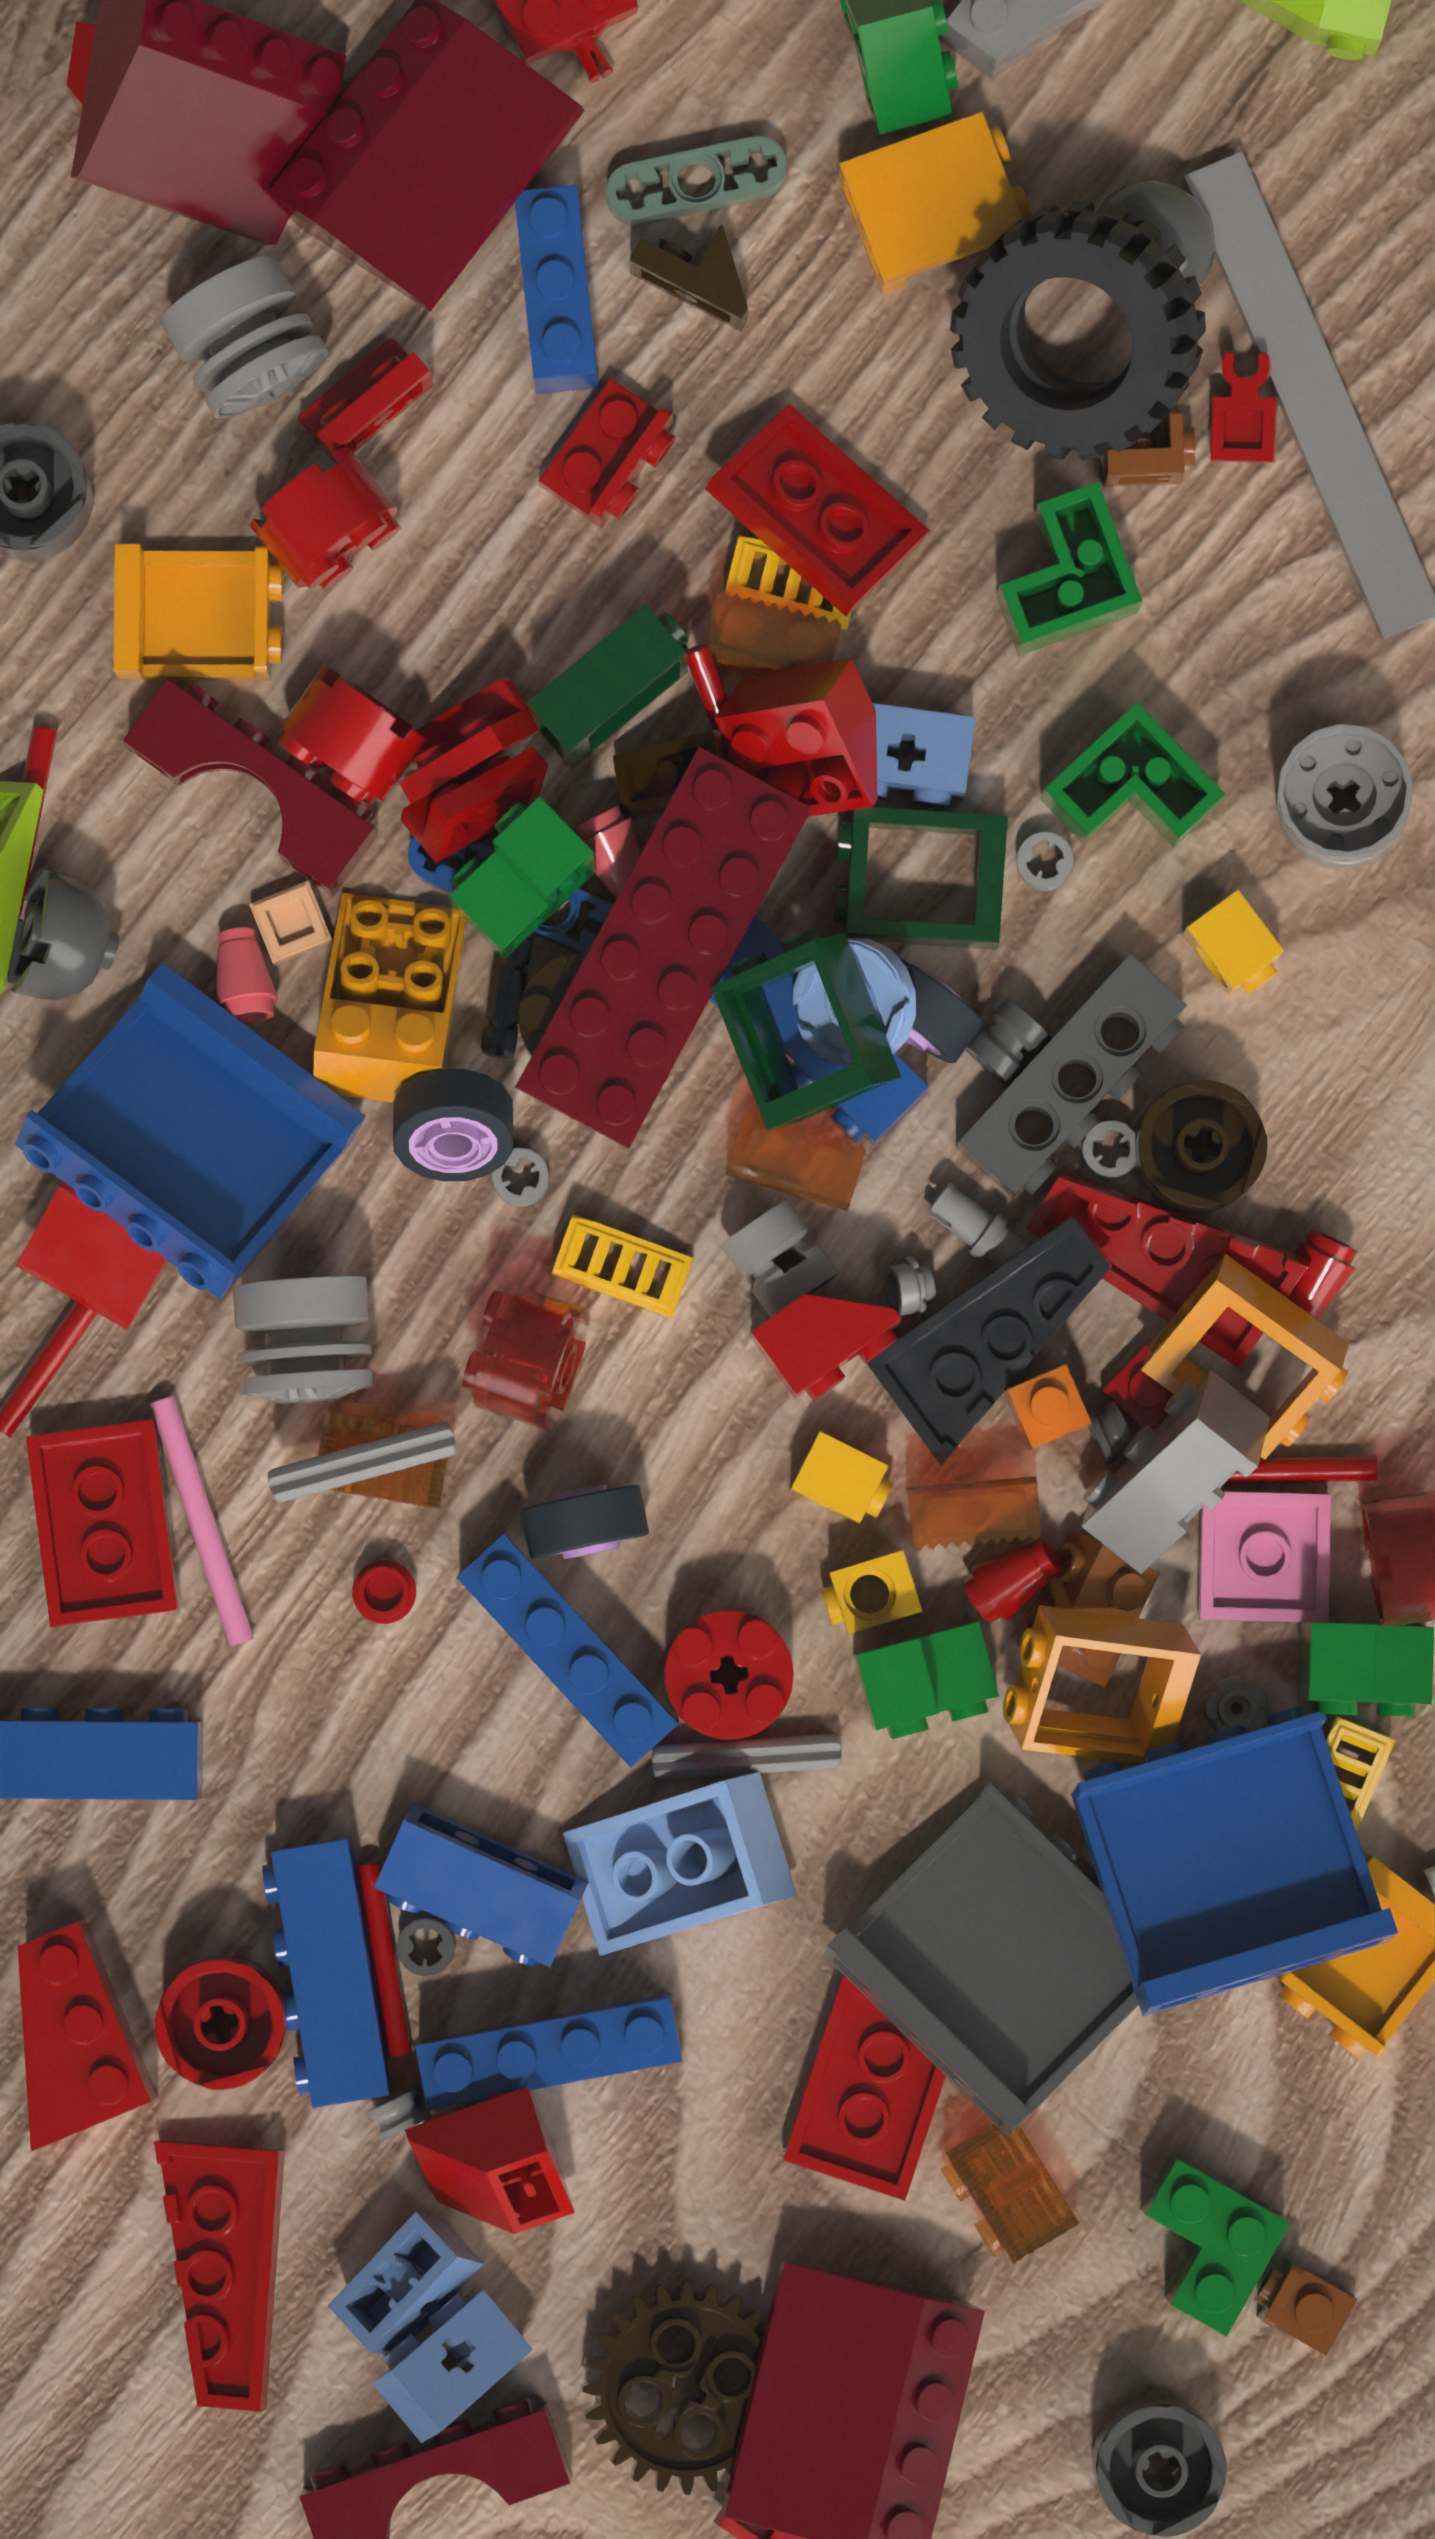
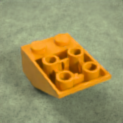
(388, 995)

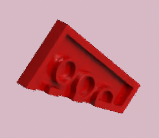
(1166, 1255)
(226, 2249)

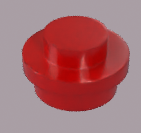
(384, 1591)

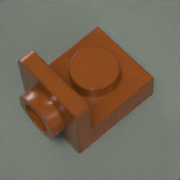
(1149, 465)
(1303, 2305)

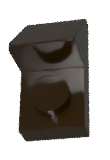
(709, 287)
(651, 774)

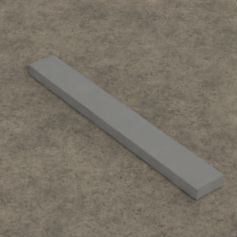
(1313, 398)

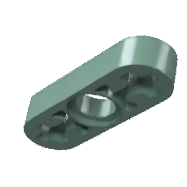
(746, 187)

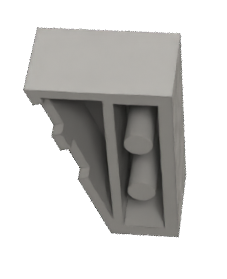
(1005, 31)
(1175, 1470)

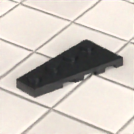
(976, 1344)

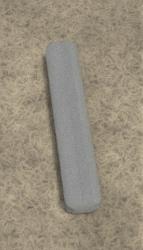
(362, 1462)
(746, 1756)

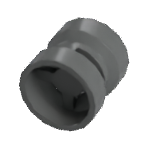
(1007, 1042)

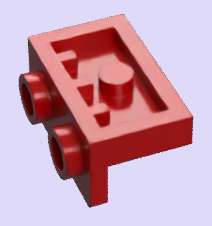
(366, 399)
(608, 453)
(469, 737)
(474, 803)

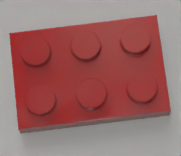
(817, 509)
(102, 1523)
(865, 2100)

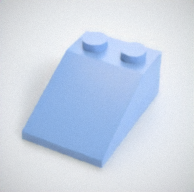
(680, 1863)

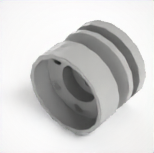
(238, 326)
(1343, 759)
(303, 1337)

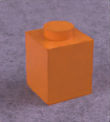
(1047, 1407)

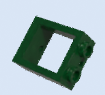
(611, 684)
(988, 888)
(760, 1048)

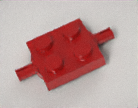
(563, 26)

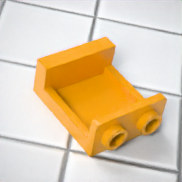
(932, 198)
(196, 614)
(1375, 1987)

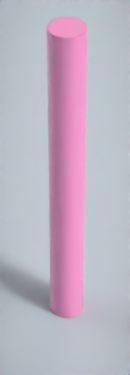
(201, 1521)

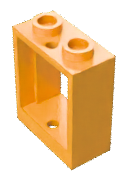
(1271, 1312)
(1157, 1705)

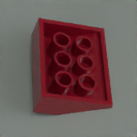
(200, 110)
(425, 152)
(852, 2408)

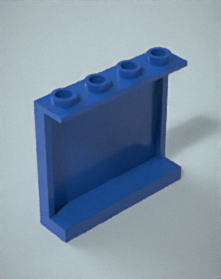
(190, 1132)
(1229, 1861)

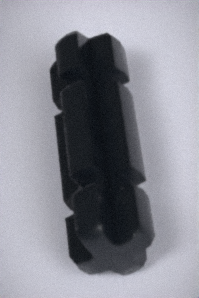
(503, 1002)

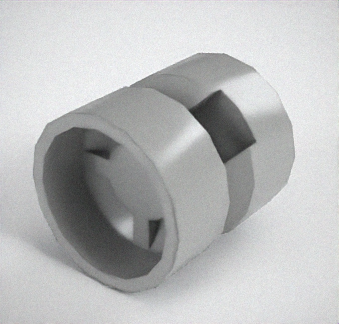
(766, 1240)

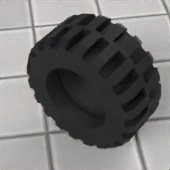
(1022, 386)

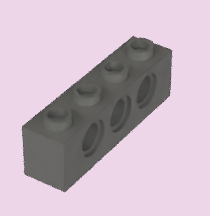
(1128, 994)

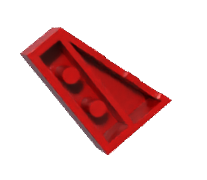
(75, 2038)

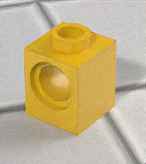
(1235, 945)
(843, 1479)
(896, 1576)

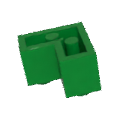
(902, 60)
(1087, 578)
(1134, 765)
(525, 879)
(1365, 1664)
(927, 1677)
(1230, 2241)

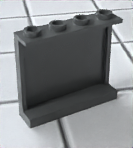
(993, 1959)

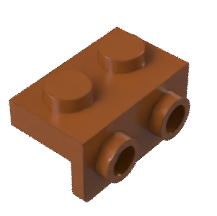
(1092, 1582)

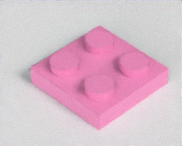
(1265, 1558)

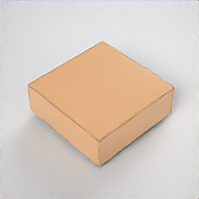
(291, 923)

